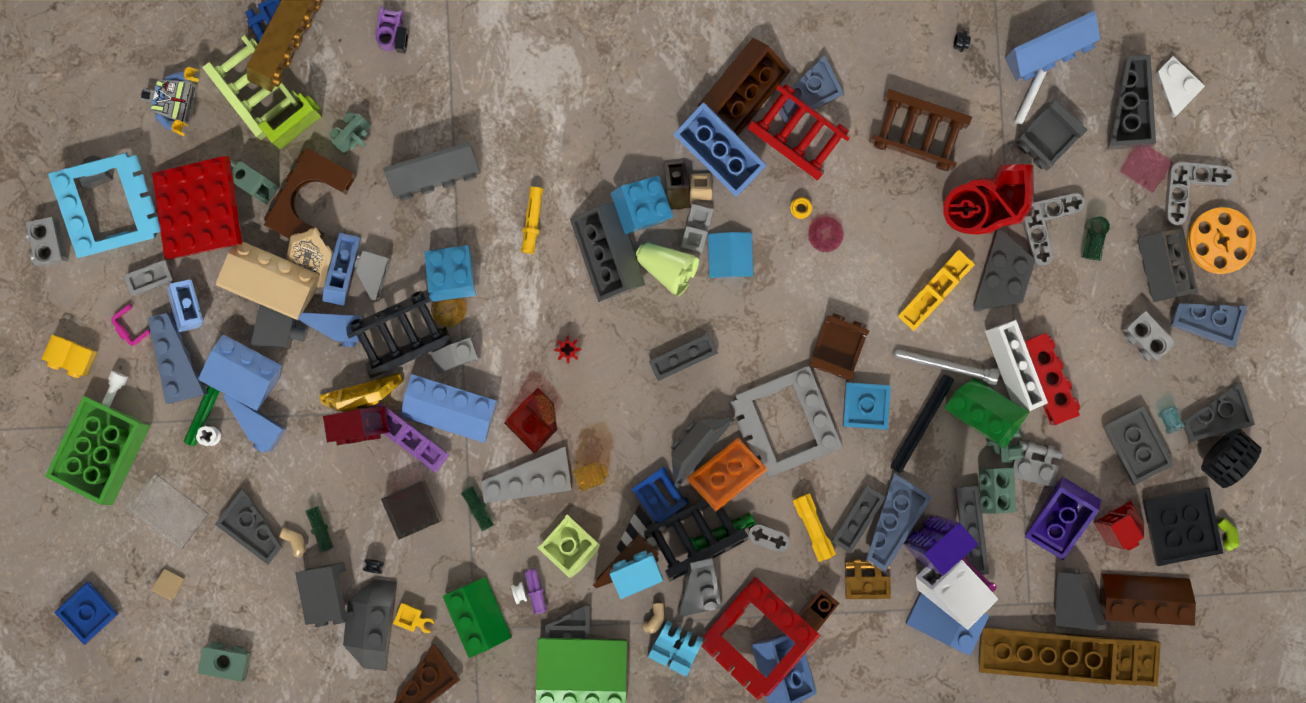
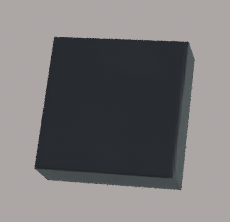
(401, 40)

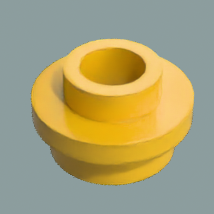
(806, 203)

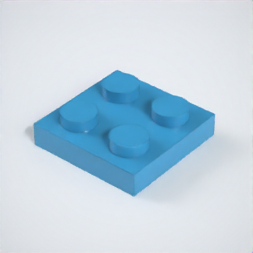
(866, 406)

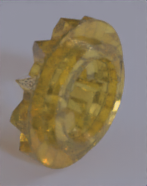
(448, 320)

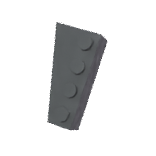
(1134, 110)

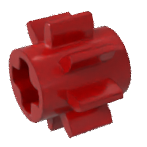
(563, 345)

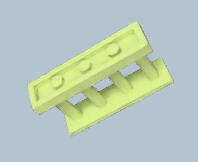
(231, 90)

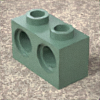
(997, 490)

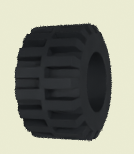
(1231, 458)

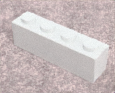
(1016, 365)

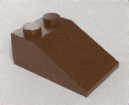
(636, 546)

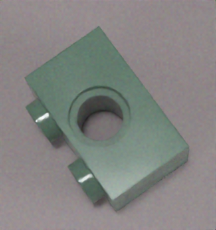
(211, 664)

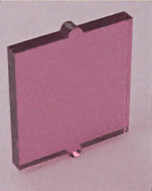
(1146, 167)

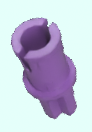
(535, 591)

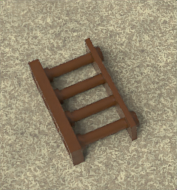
(936, 115)

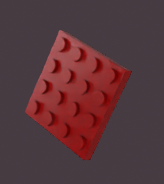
(197, 208)

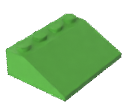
(97, 451)
(581, 670)

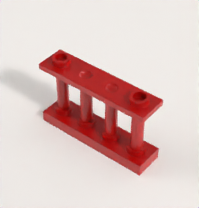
(797, 153)

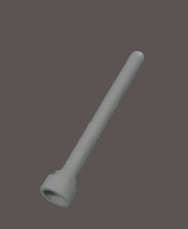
(989, 375)

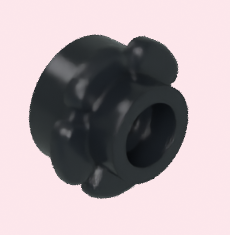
(961, 41)

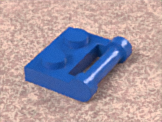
(653, 499)

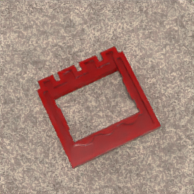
(782, 616)

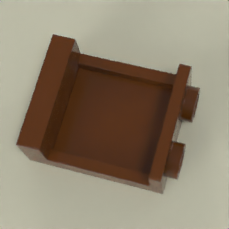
(839, 346)

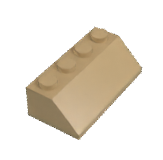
(268, 280)

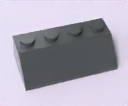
(432, 170)
(607, 252)

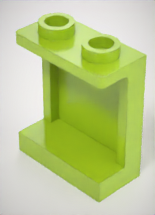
(294, 124)

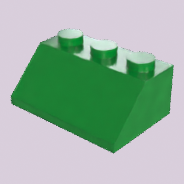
(986, 412)
(477, 617)

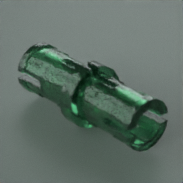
(477, 508)
(319, 529)

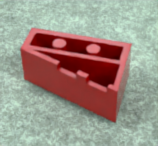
(1122, 527)

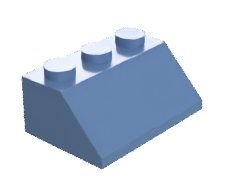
(240, 372)
(798, 682)

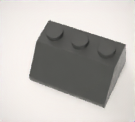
(1167, 265)

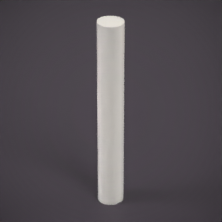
(1030, 97)

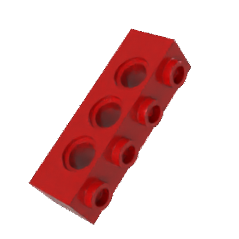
(1069, 408)

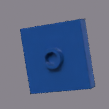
(86, 613)

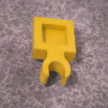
(410, 618)

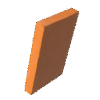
(726, 474)

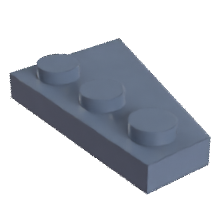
(814, 88)
(1214, 323)

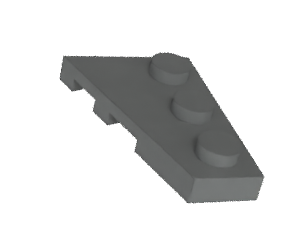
(249, 528)

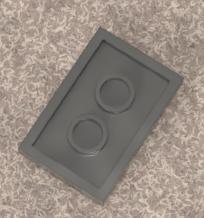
(1138, 445)

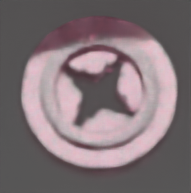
(815, 236)

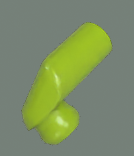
(1231, 532)

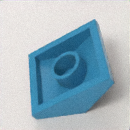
(730, 255)

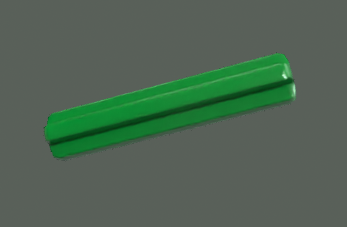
(201, 415)

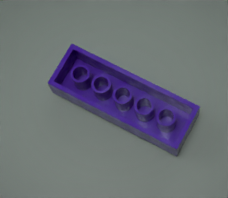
(940, 544)

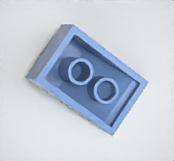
(938, 624)

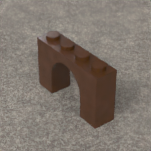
(310, 169)

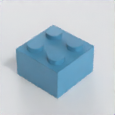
(641, 204)
(450, 273)

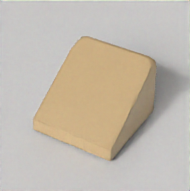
(700, 186)
(168, 584)

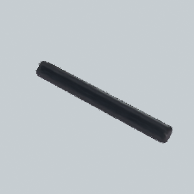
(922, 423)

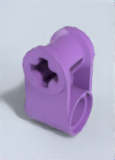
(387, 25)

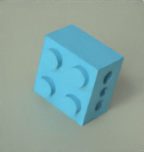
(635, 574)

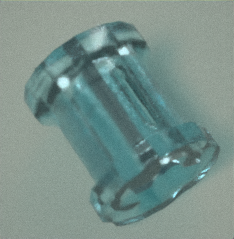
(1171, 419)

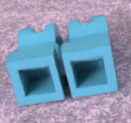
(664, 649)

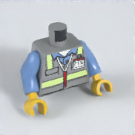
(173, 99)

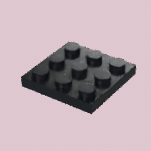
(1182, 526)

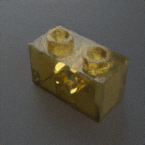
(590, 475)

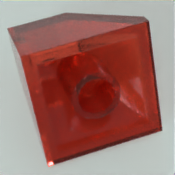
(534, 420)

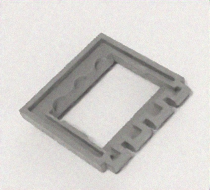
(813, 408)

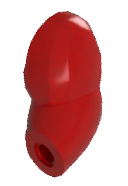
(991, 203)

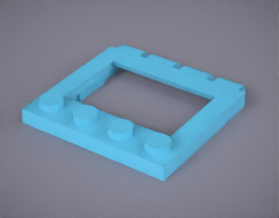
(74, 214)

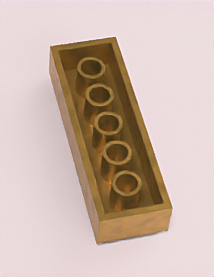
(279, 41)

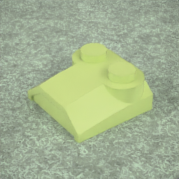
(569, 547)

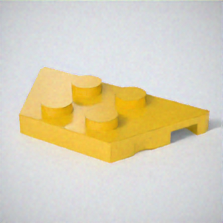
(360, 394)

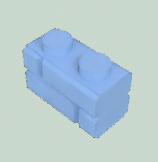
(185, 305)

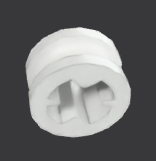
(519, 593)

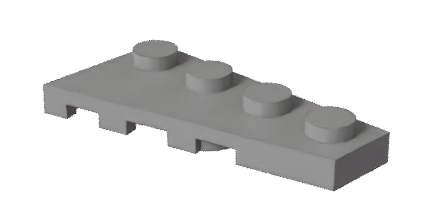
(534, 478)

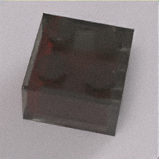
(411, 509)

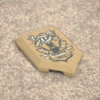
(311, 253)

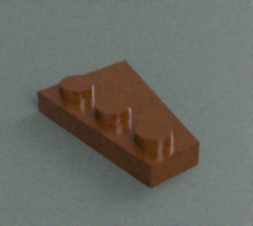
(430, 680)

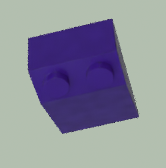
(1063, 518)

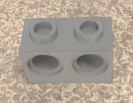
(53, 239)
(1151, 332)

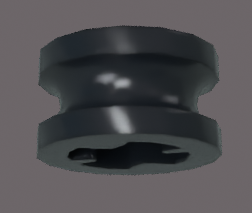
(373, 566)

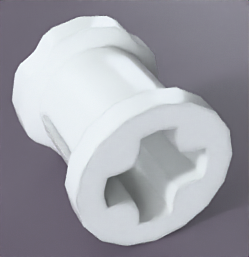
(214, 439)

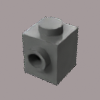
(97, 179)

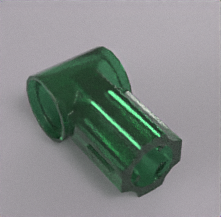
(1094, 241)

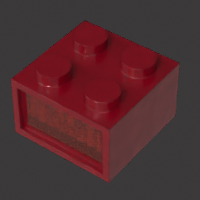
(356, 425)

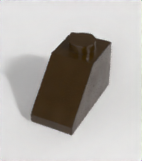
(677, 185)

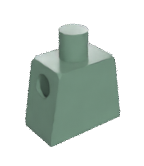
(253, 182)

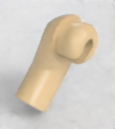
(296, 540)
(657, 620)

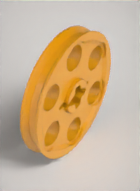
(1232, 240)

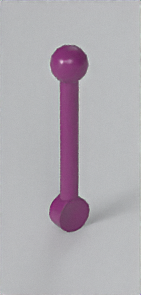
(992, 586)

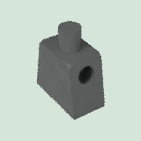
(275, 329)

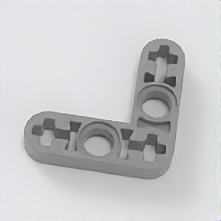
(1190, 178)
(1042, 216)

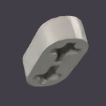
(770, 533)

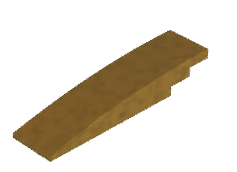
(1070, 657)

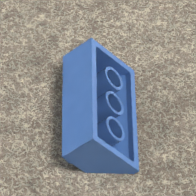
(1054, 46)
(720, 149)
(448, 408)

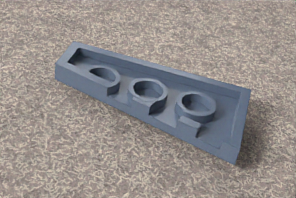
(175, 368)

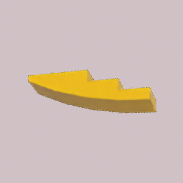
(936, 290)

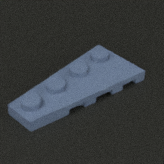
(898, 517)

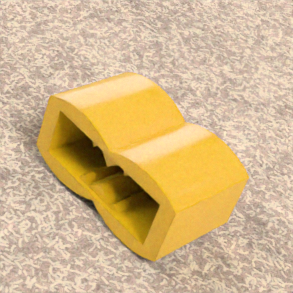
(68, 355)

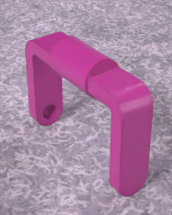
(123, 333)

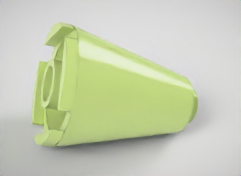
(668, 266)

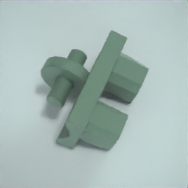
(351, 134)
(1010, 452)

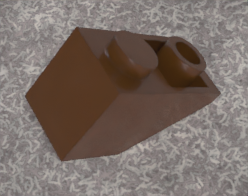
(818, 609)

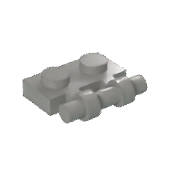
(1034, 470)

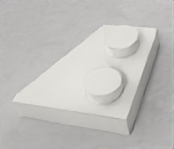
(1178, 85)

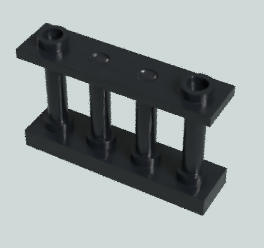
(399, 355)
(714, 547)

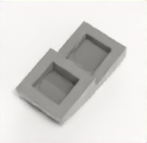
(697, 227)

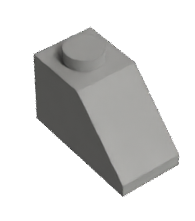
(372, 273)
(455, 355)

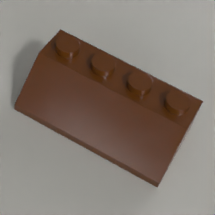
(746, 85)
(1147, 599)

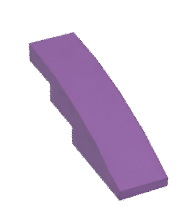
(413, 440)

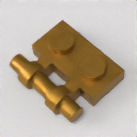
(866, 586)

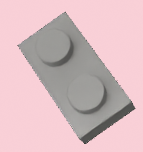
(149, 278)

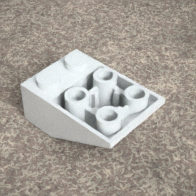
(957, 593)

